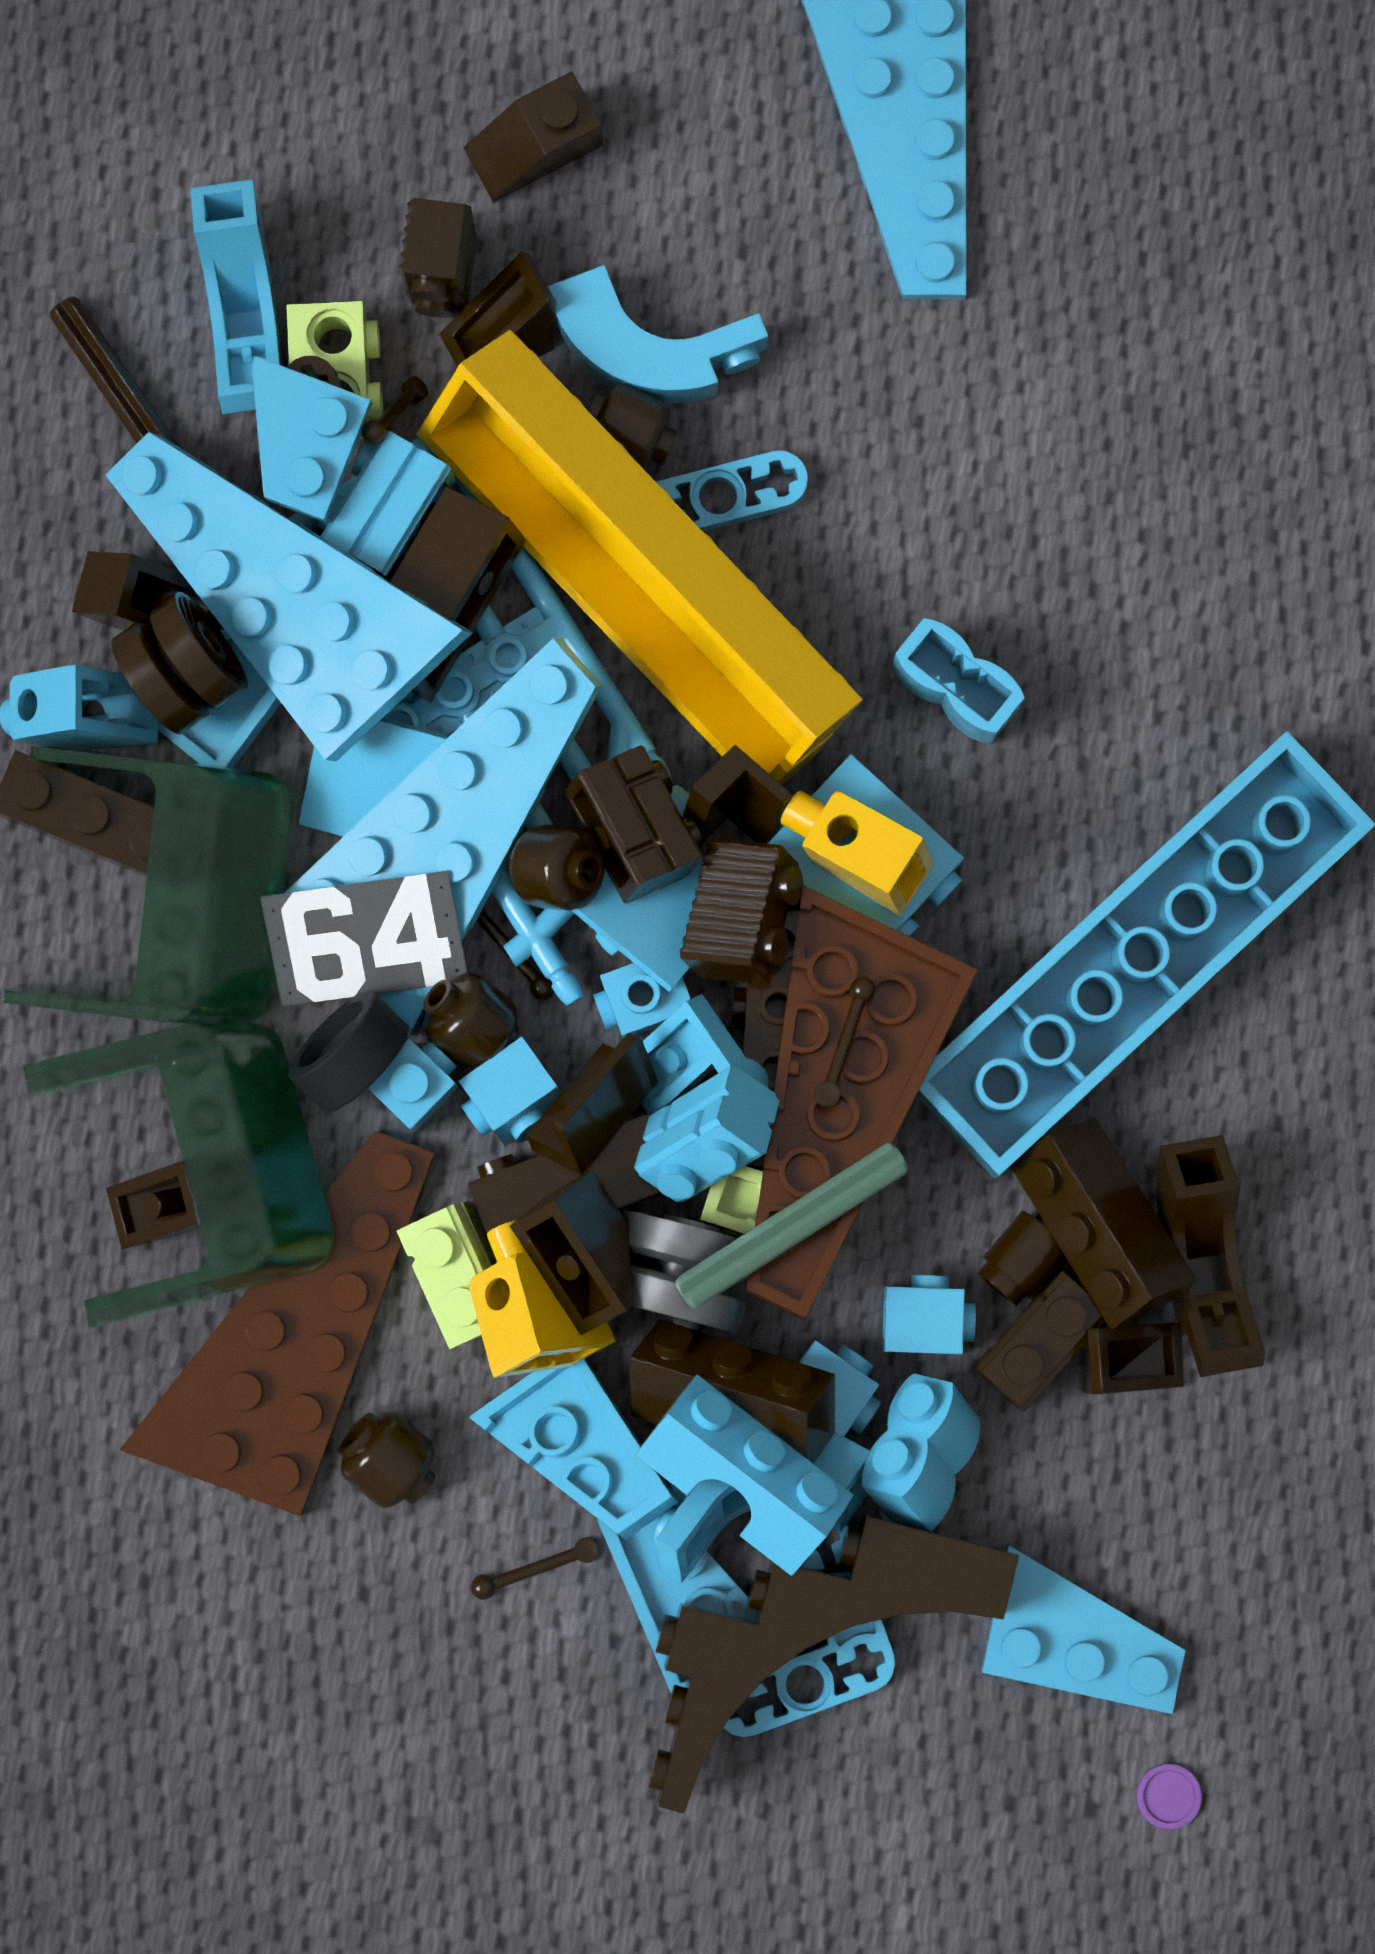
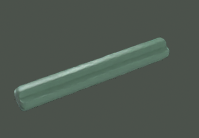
(791, 1225)

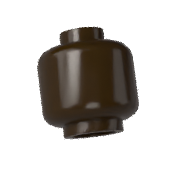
(636, 422)
(557, 867)
(469, 1019)
(387, 1459)

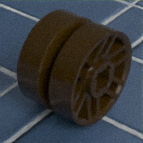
(179, 663)

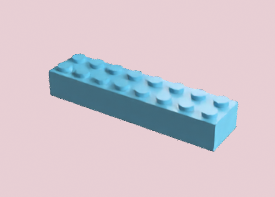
(1141, 954)

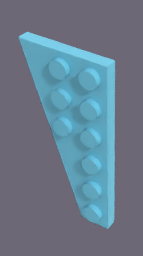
(903, 107)
(302, 611)
(468, 797)

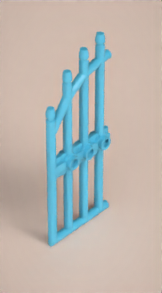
(478, 676)

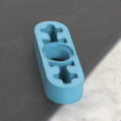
(767, 498)

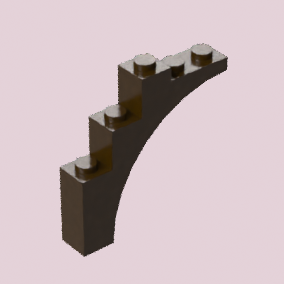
(728, 1657)

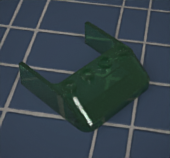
(203, 930)
(240, 1152)

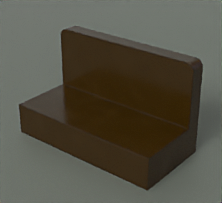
(742, 793)
(594, 1104)

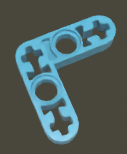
(843, 1645)

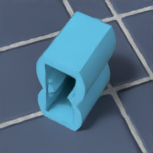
(942, 671)
(917, 1458)

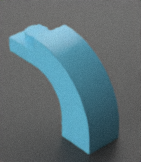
(237, 287)
(624, 353)
(700, 1516)

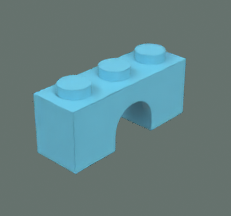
(717, 1440)

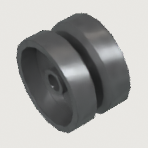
(675, 1248)

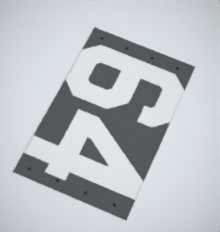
(364, 938)

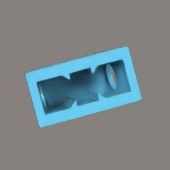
(49, 705)

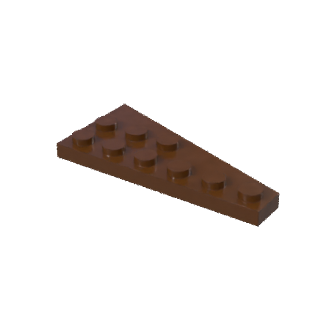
(883, 1072)
(277, 1369)

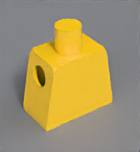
(881, 862)
(521, 1316)

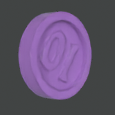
(1169, 1796)

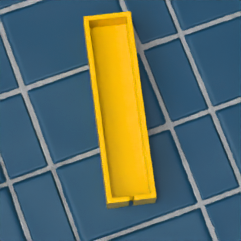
(635, 560)

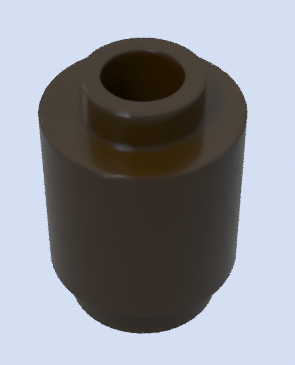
(1022, 1258)

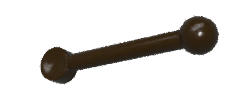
(413, 392)
(539, 985)
(827, 1092)
(585, 1550)

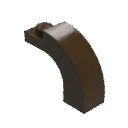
(1199, 1211)

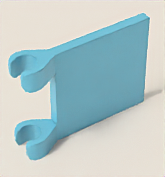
(348, 789)
(650, 927)

